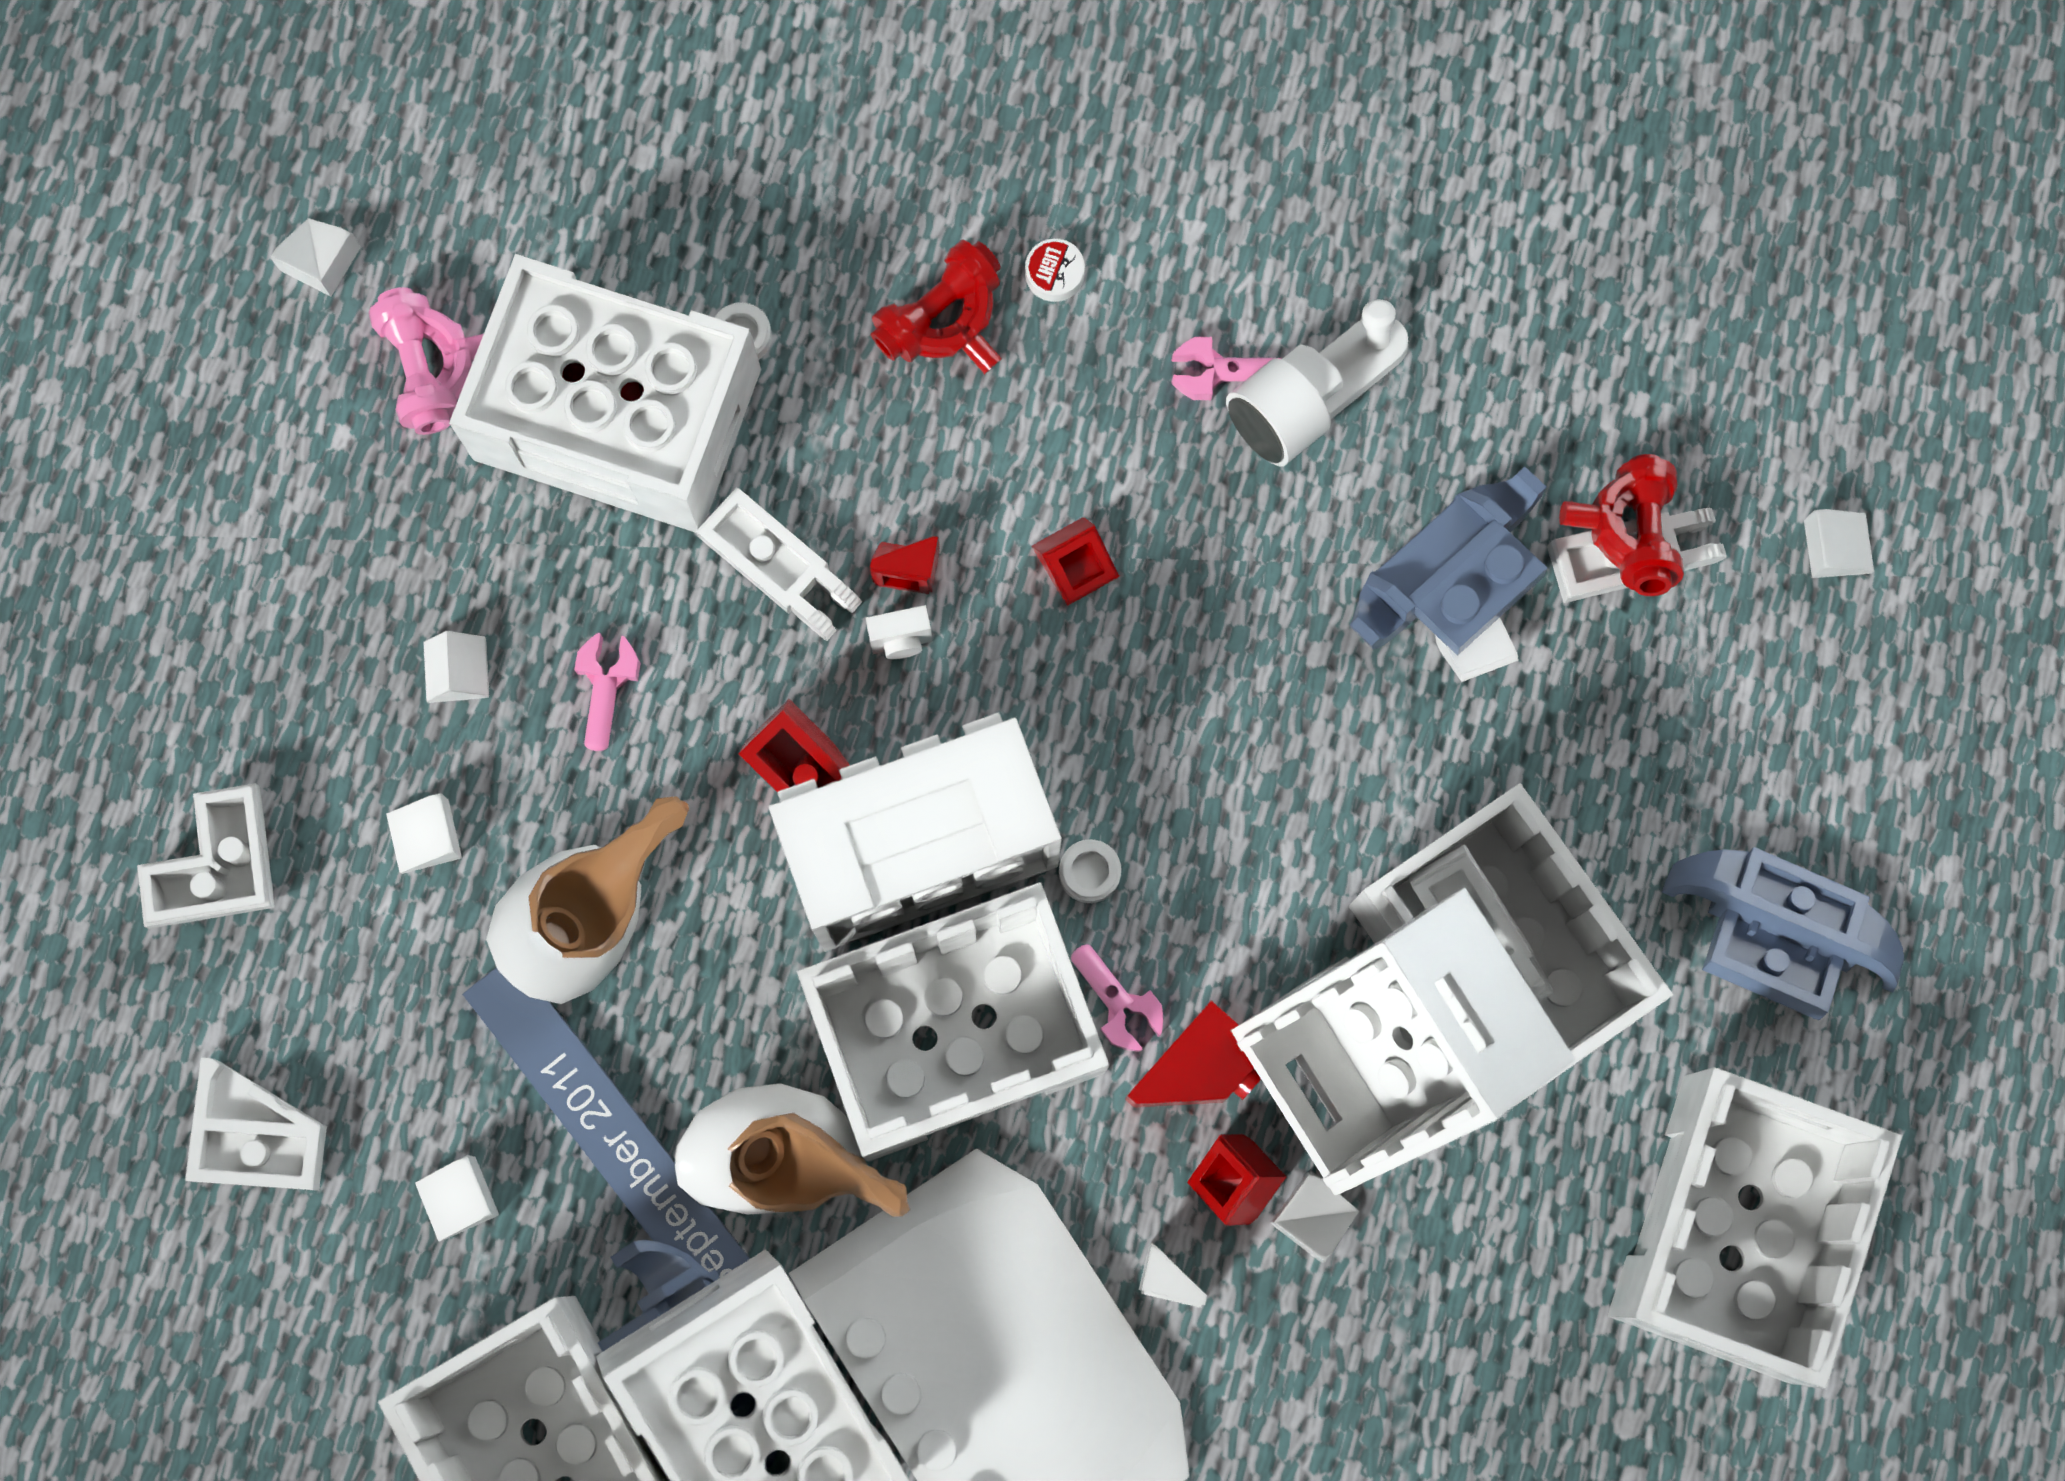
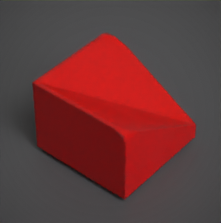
(907, 566)
(1236, 1179)

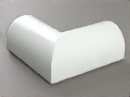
(227, 875)

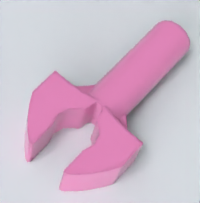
(1217, 368)
(604, 687)
(1117, 999)

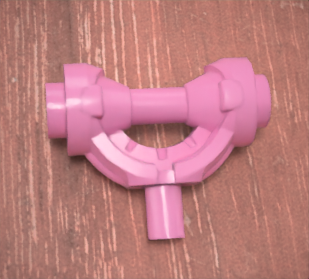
(405, 321)

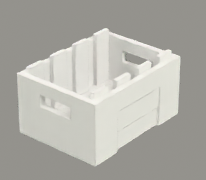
(582, 436)
(916, 831)
(1580, 944)
(934, 978)
(1471, 1059)
(1799, 1248)
(754, 1339)
(472, 1409)

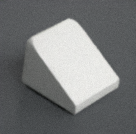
(1838, 543)
(1484, 654)
(424, 834)
(456, 1197)
(1166, 1281)

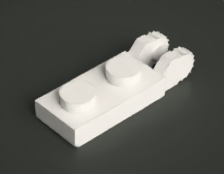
(774, 560)
(1586, 572)
(1461, 871)

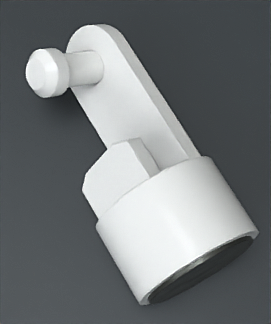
(1297, 396)

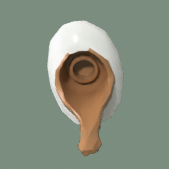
(594, 896)
(777, 1154)

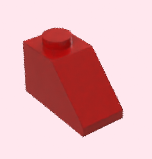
(792, 751)
(1198, 1066)

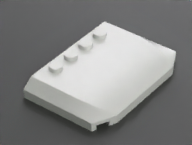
(992, 1339)

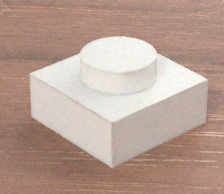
(899, 632)

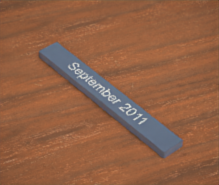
(602, 1122)

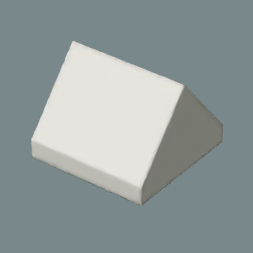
(456, 667)

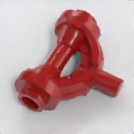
(967, 275)
(1644, 562)

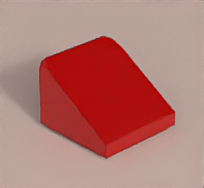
(1076, 560)

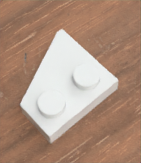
(250, 1135)

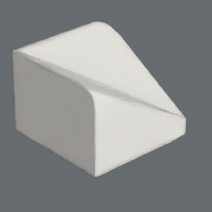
(317, 255)
(1315, 1217)

